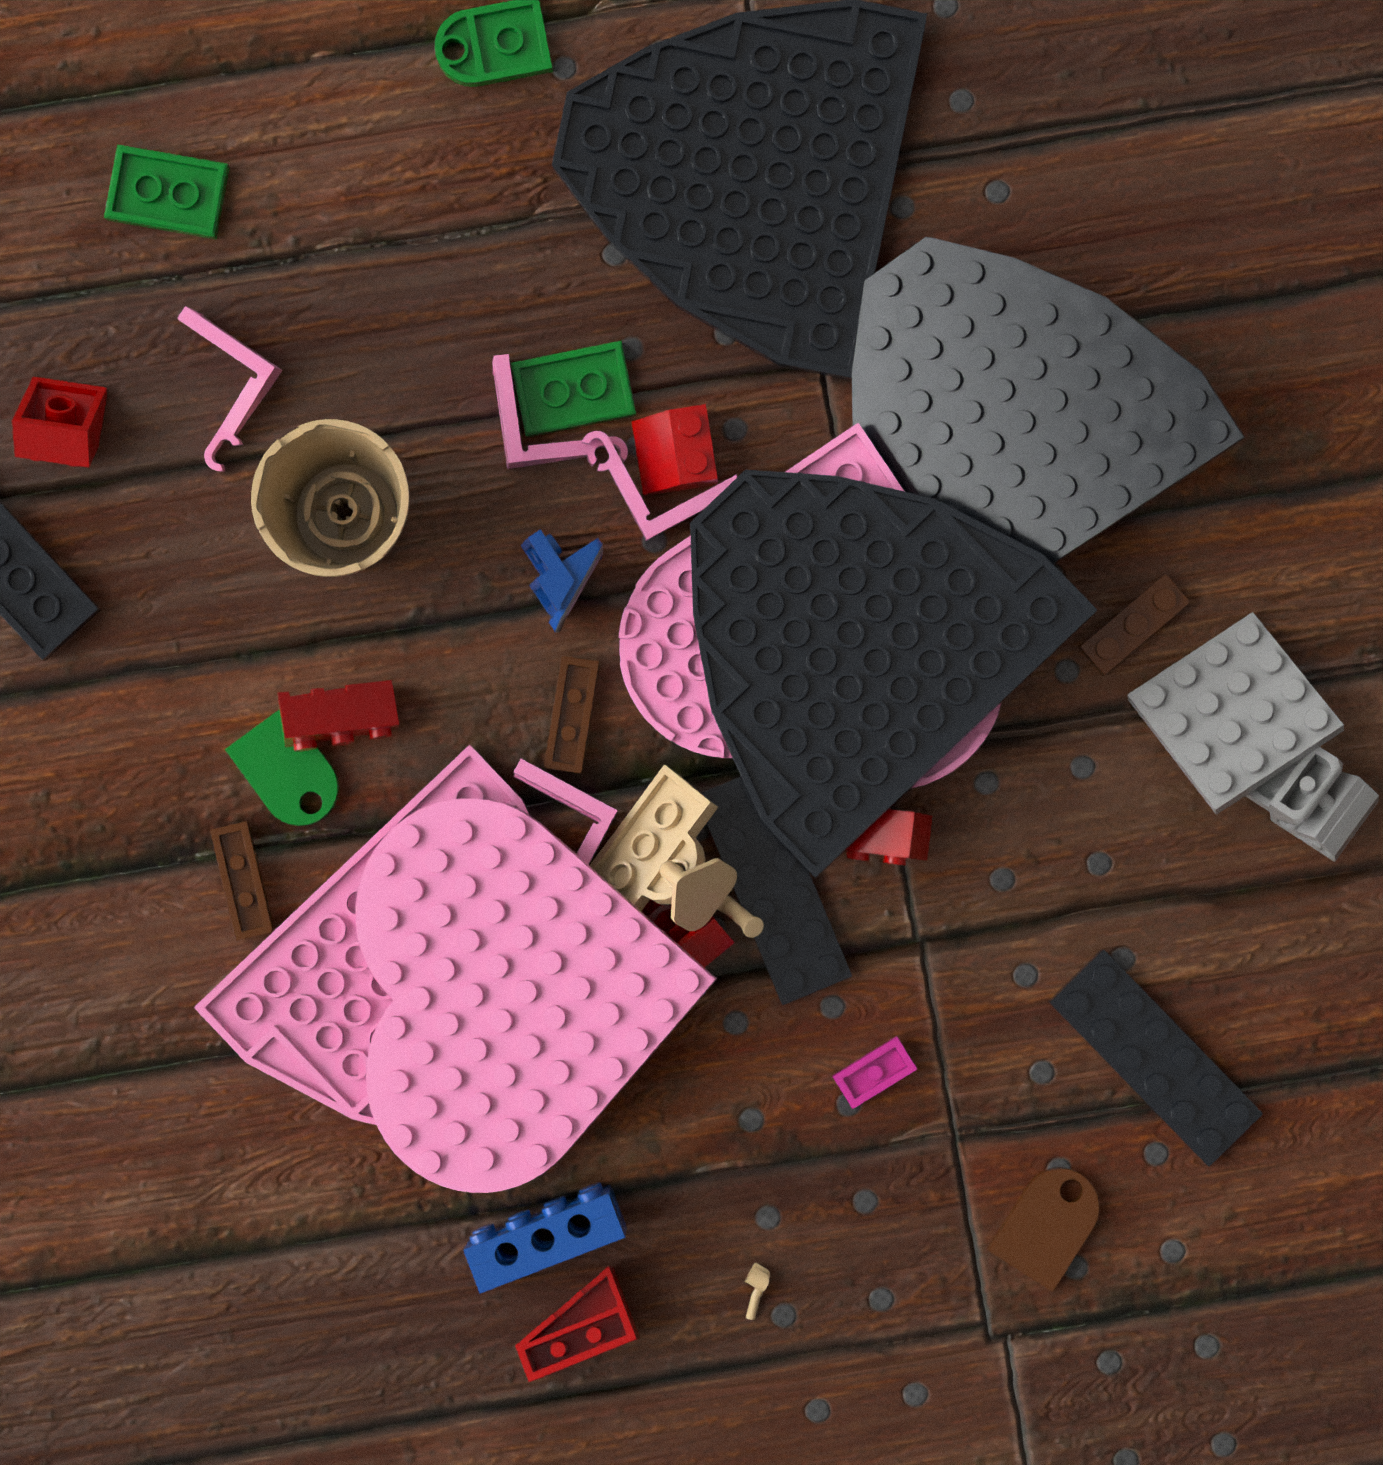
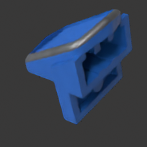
(559, 580)

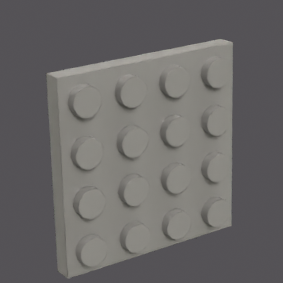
(1235, 713)

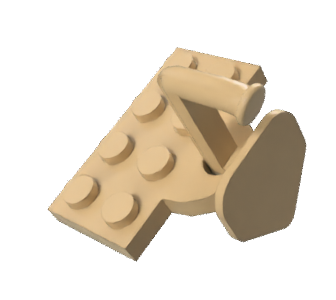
(656, 843)

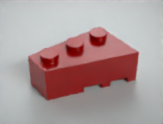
(338, 715)
(895, 836)
(579, 1330)

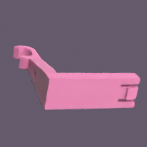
(251, 394)
(536, 453)
(635, 502)
(574, 799)

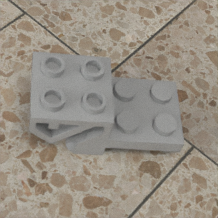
(1317, 802)

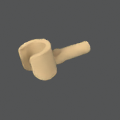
(758, 1278)

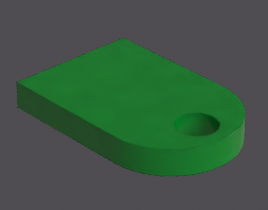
(499, 43)
(284, 775)

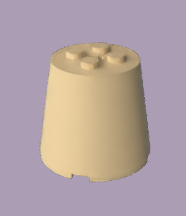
(312, 476)

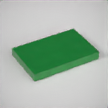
(166, 191)
(573, 389)

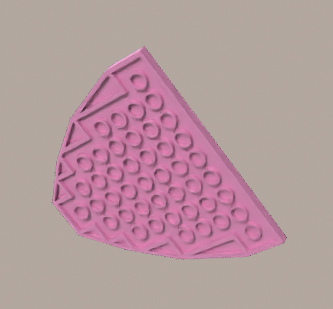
(305, 994)

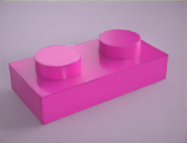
(874, 1072)

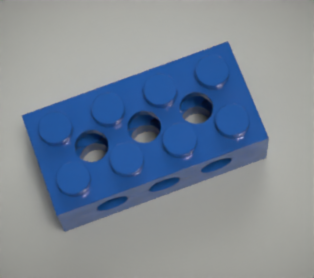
(494, 1267)

